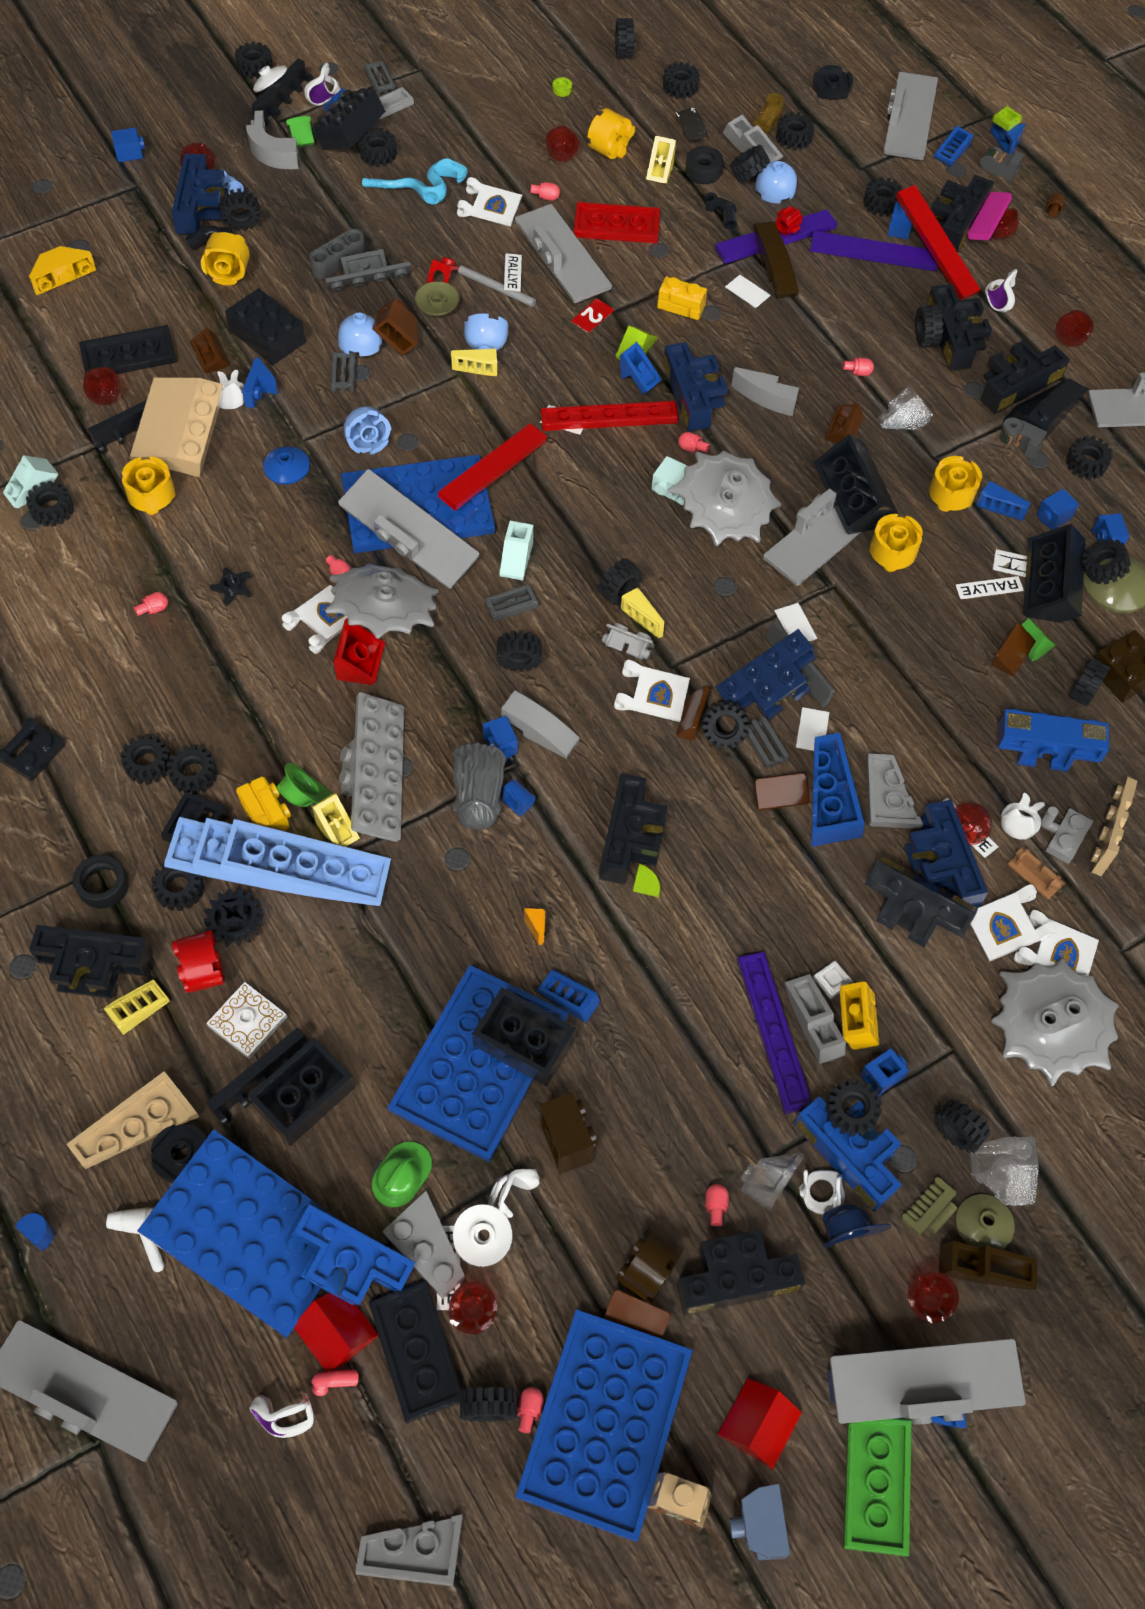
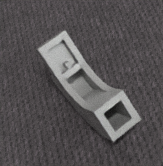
(271, 151)

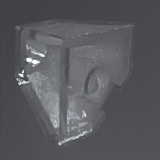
(906, 411)
(1008, 1169)
(770, 1177)

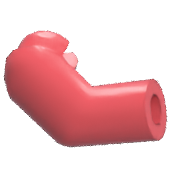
(338, 1378)

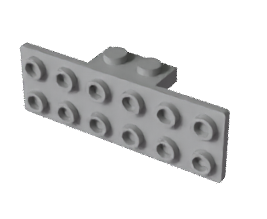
(910, 115)
(563, 253)
(1119, 406)
(408, 529)
(812, 542)
(374, 768)
(927, 1382)
(83, 1391)

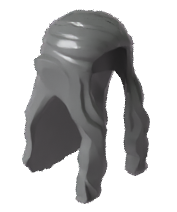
(478, 784)

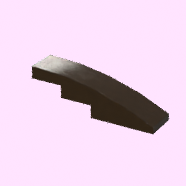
(776, 259)

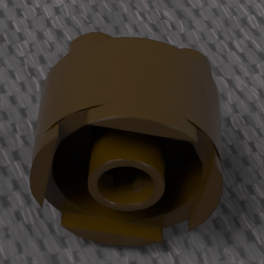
(649, 1265)

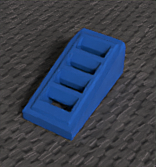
(957, 134)
(998, 499)
(583, 1005)

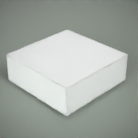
(831, 979)

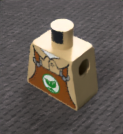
(680, 1499)

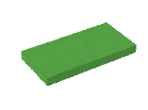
(878, 1487)

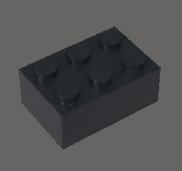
(348, 119)
(265, 326)
(523, 1036)
(302, 1091)

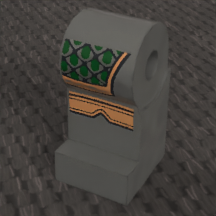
(1001, 163)
(1023, 436)

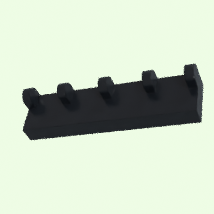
(281, 90)
(116, 427)
(255, 1075)

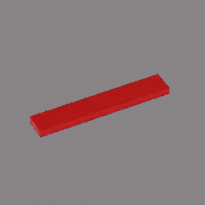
(937, 242)
(609, 415)
(492, 467)

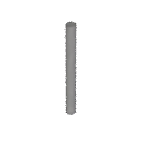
(496, 286)

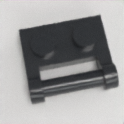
(36, 754)
(193, 808)

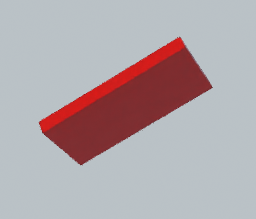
(616, 222)

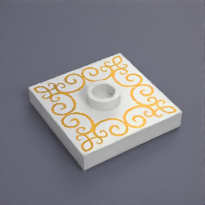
(247, 1020)

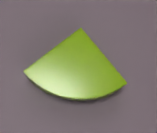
(646, 882)

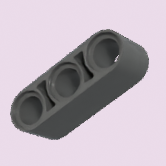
(327, 258)

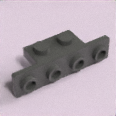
(365, 268)
(816, 682)

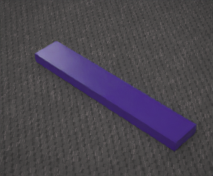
(747, 245)
(873, 250)
(774, 1033)

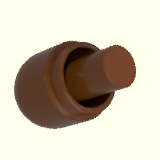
(1055, 204)

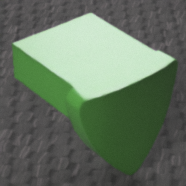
(301, 130)
(1043, 642)

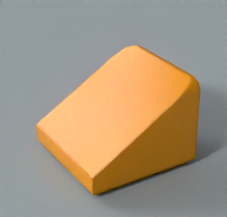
(536, 923)

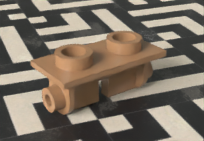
(1036, 873)

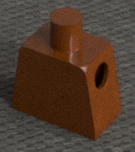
(397, 326)

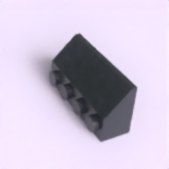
(858, 485)
(1055, 575)

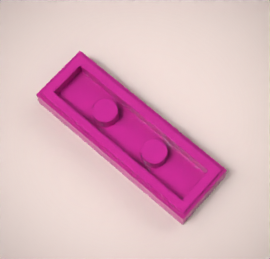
(989, 216)

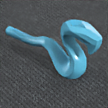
(429, 194)

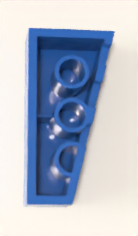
(834, 800)

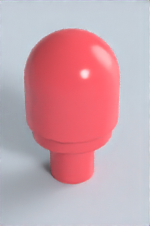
(546, 191)
(859, 366)
(692, 443)
(337, 566)
(152, 604)
(717, 1203)
(529, 1408)

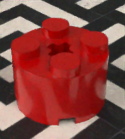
(198, 961)

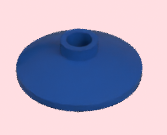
(286, 465)

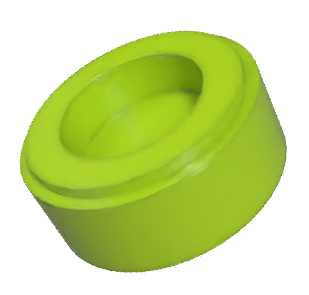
(562, 87)

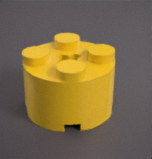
(610, 134)
(225, 258)
(955, 483)
(148, 484)
(896, 542)

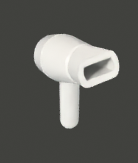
(129, 1222)

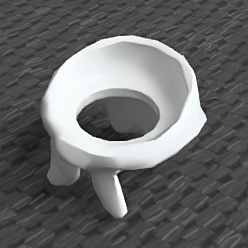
(232, 391)
(1018, 825)
(834, 1179)

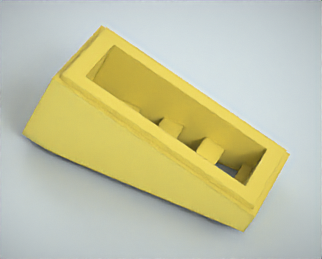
(482, 361)
(641, 610)
(123, 1003)

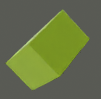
(638, 335)

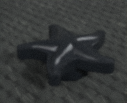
(231, 585)

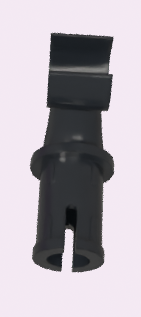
(726, 208)
(203, 234)

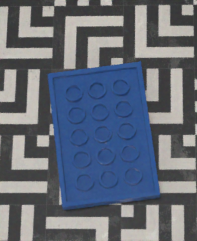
(421, 485)
(456, 1086)
(232, 1228)
(605, 1425)

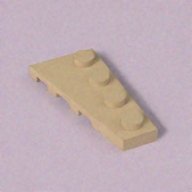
(1113, 832)
(133, 1122)

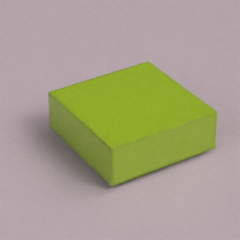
(1007, 118)

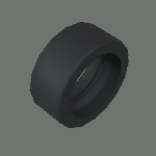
(92, 865)

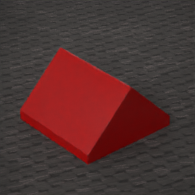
(357, 655)
(334, 1331)
(760, 1422)

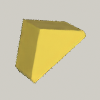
(661, 160)
(334, 821)

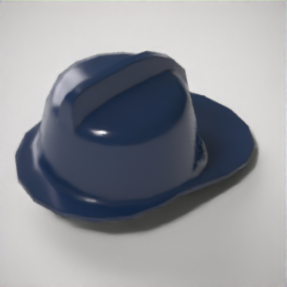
(849, 1223)

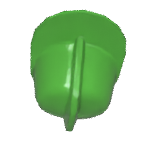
(301, 788)
(401, 1174)

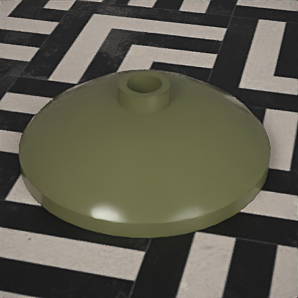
(1121, 596)

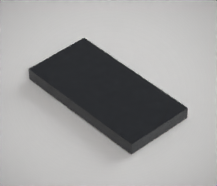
(129, 350)
(416, 1352)

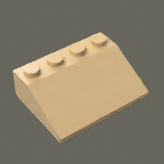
(178, 422)

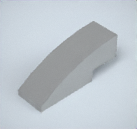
(745, 136)
(765, 390)
(539, 724)
(815, 1019)

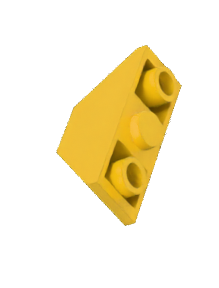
(60, 267)

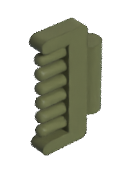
(937, 1214)

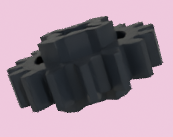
(236, 927)

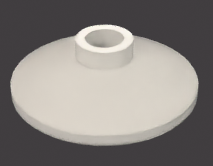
(268, 77)
(467, 1238)

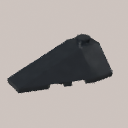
(1050, 406)

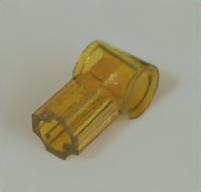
(770, 112)

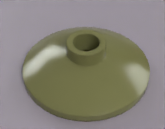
(437, 298)
(973, 1229)

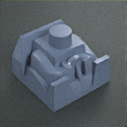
(762, 1524)

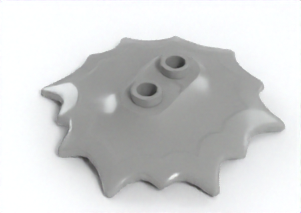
(726, 496)
(382, 599)
(1070, 1039)

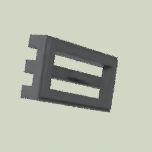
(382, 88)
(343, 384)
(512, 606)
(756, 725)

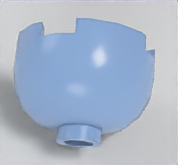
(776, 182)
(484, 332)
(358, 336)
(367, 430)

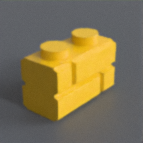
(682, 298)
(262, 806)
(859, 1015)

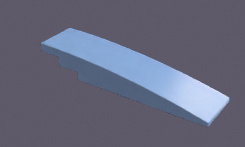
(277, 861)

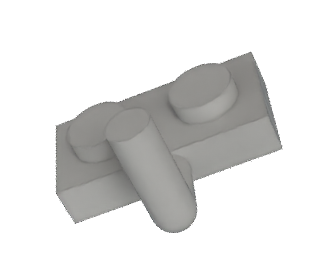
(1067, 835)

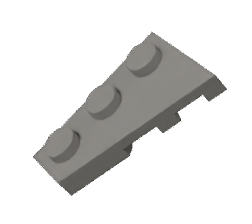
(887, 796)
(422, 1239)
(414, 1553)

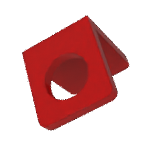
(445, 265)

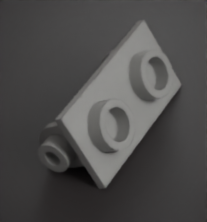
(637, 643)

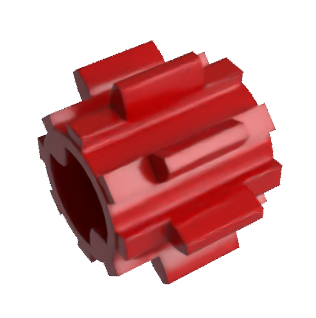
(788, 220)

